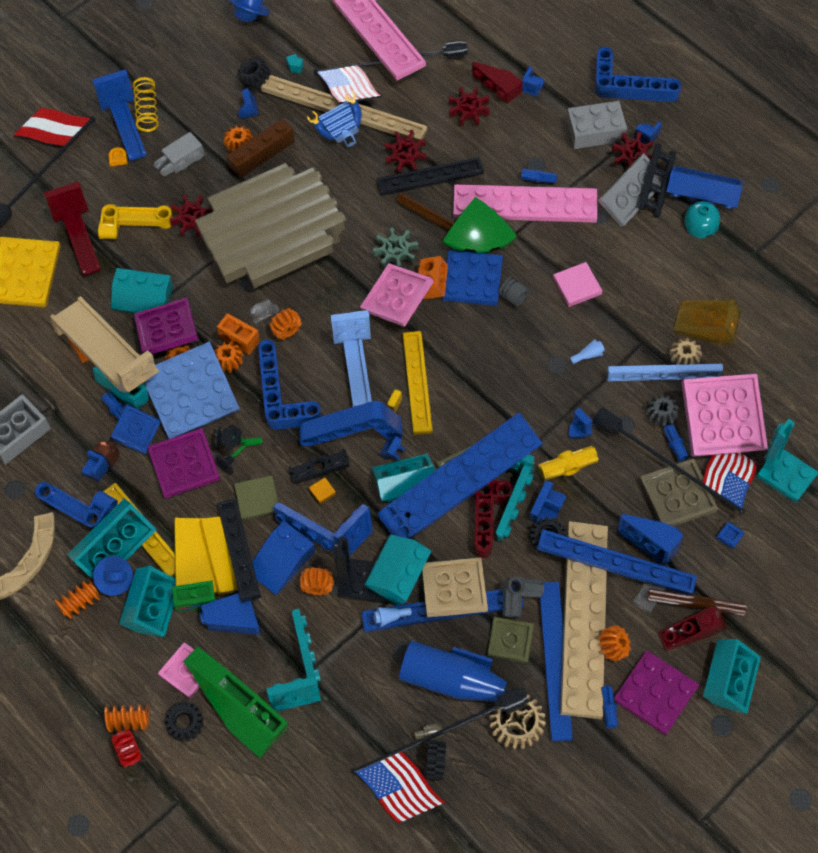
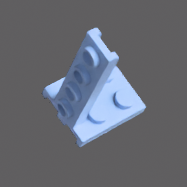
(351, 330)

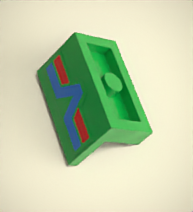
(193, 595)

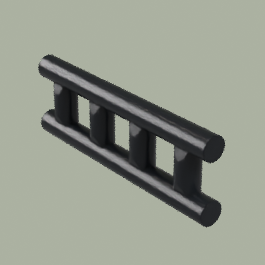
(648, 185)

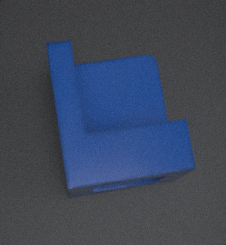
(531, 83)
(648, 132)
(95, 467)

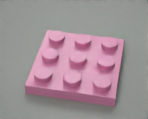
(396, 294)

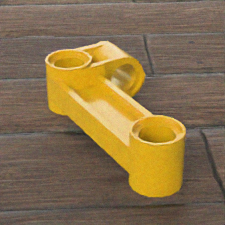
(131, 216)

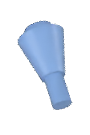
(592, 350)
(387, 615)

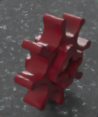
(469, 106)
(408, 145)
(626, 150)
(188, 214)

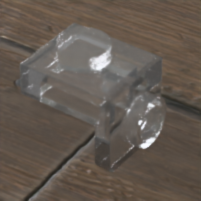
(263, 310)

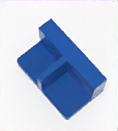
(547, 504)

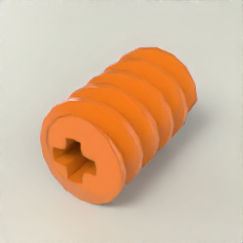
(78, 599)
(126, 719)

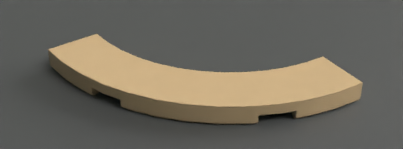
(33, 559)

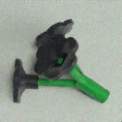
(230, 437)

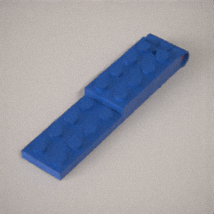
(460, 478)

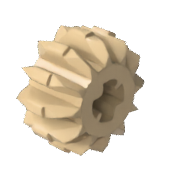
(685, 352)

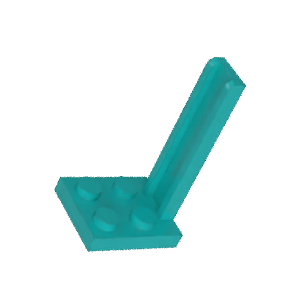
(783, 469)
(518, 495)
(299, 691)

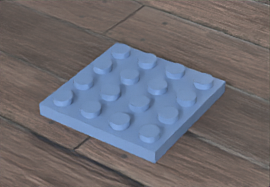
(191, 391)

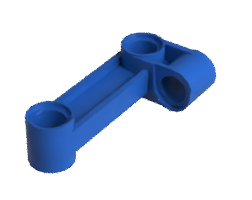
(100, 506)

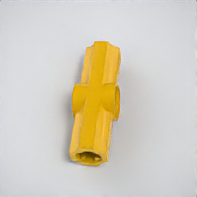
(568, 463)

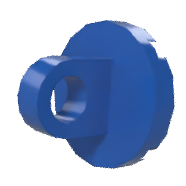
(112, 575)

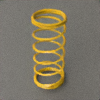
(145, 99)

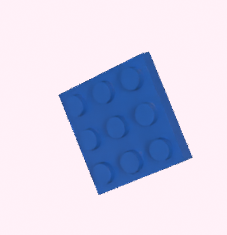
(473, 277)

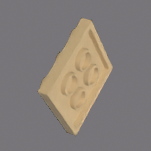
(454, 587)

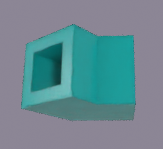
(294, 63)

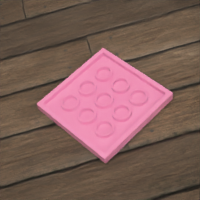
(724, 415)

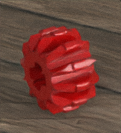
(126, 748)

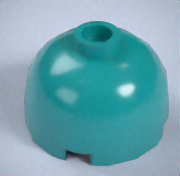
(702, 219)

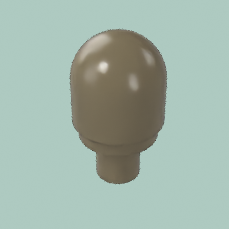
(428, 730)

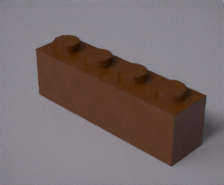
(260, 148)

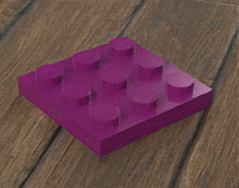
(166, 326)
(183, 463)
(656, 692)

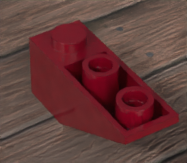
(500, 81)
(693, 628)

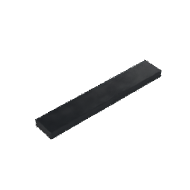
(430, 176)
(239, 550)

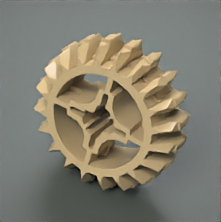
(502, 730)

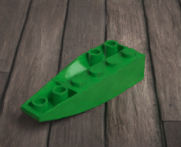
(237, 705)

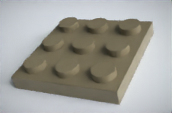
(677, 497)

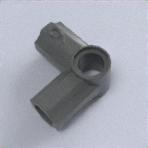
(513, 599)

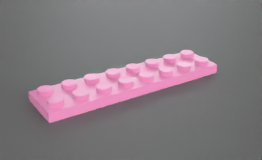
(382, 36)
(531, 202)

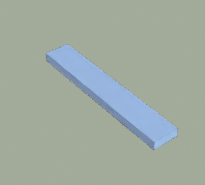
(663, 372)

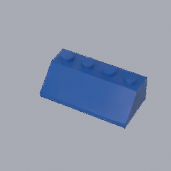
(704, 186)

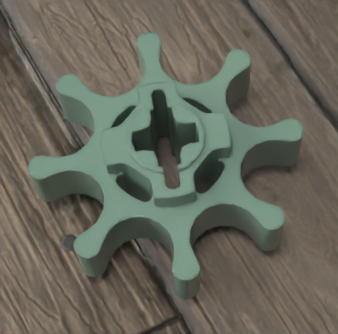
(395, 248)

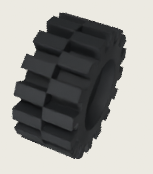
(253, 73)
(546, 524)
(175, 712)
(436, 760)

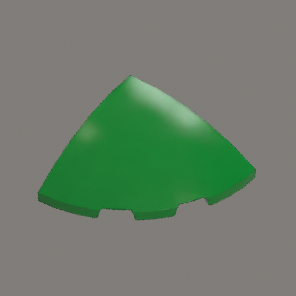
(479, 229)

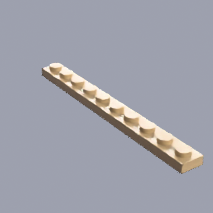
(325, 102)

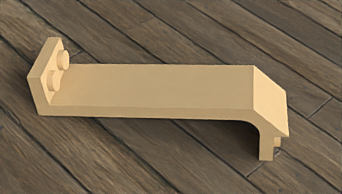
(104, 346)

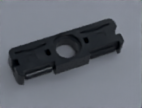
(307, 472)

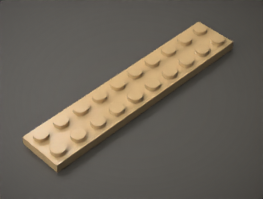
(582, 625)

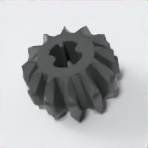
(662, 404)

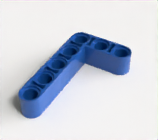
(631, 86)
(274, 393)
(350, 421)

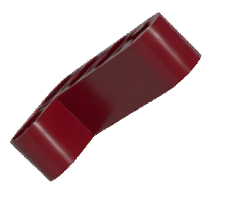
(486, 518)

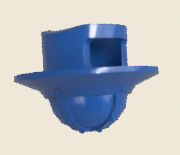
(249, 9)

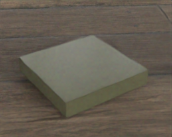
(256, 497)
(510, 640)

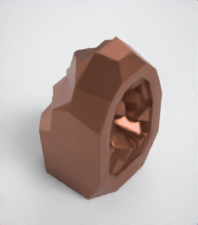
(107, 450)

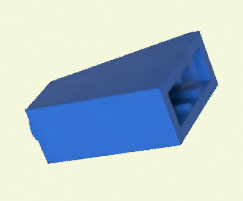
(230, 616)

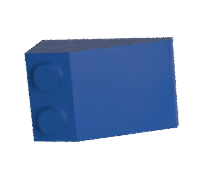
(651, 537)
(282, 557)

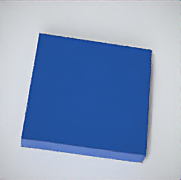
(135, 429)

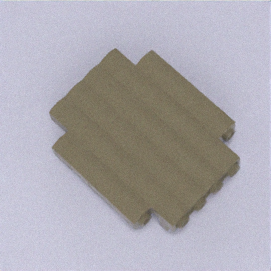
(271, 224)

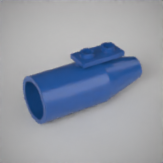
(452, 674)

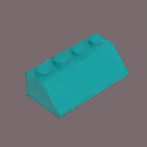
(115, 535)

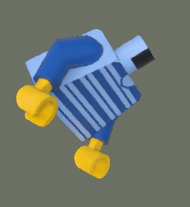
(340, 122)

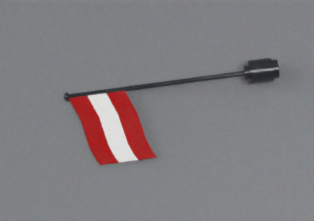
(49, 128)

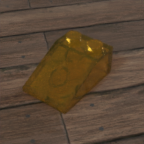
(709, 320)

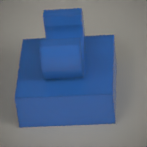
(390, 447)

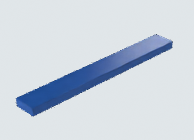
(616, 562)
(419, 613)
(553, 645)

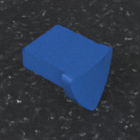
(250, 107)
(580, 426)

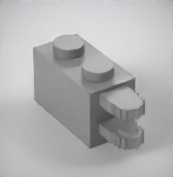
(180, 154)

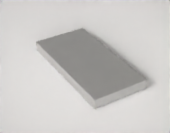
(624, 195)

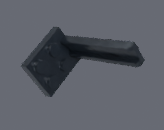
(353, 575)

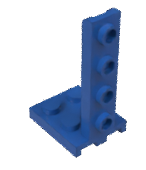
(114, 93)
(355, 529)

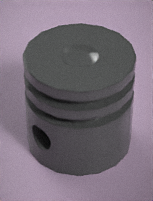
(514, 291)

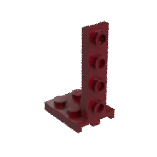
(68, 204)

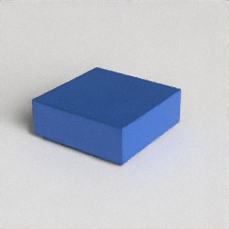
(730, 535)

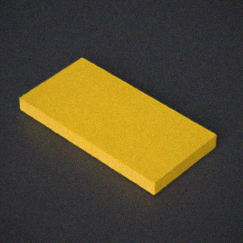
(191, 555)

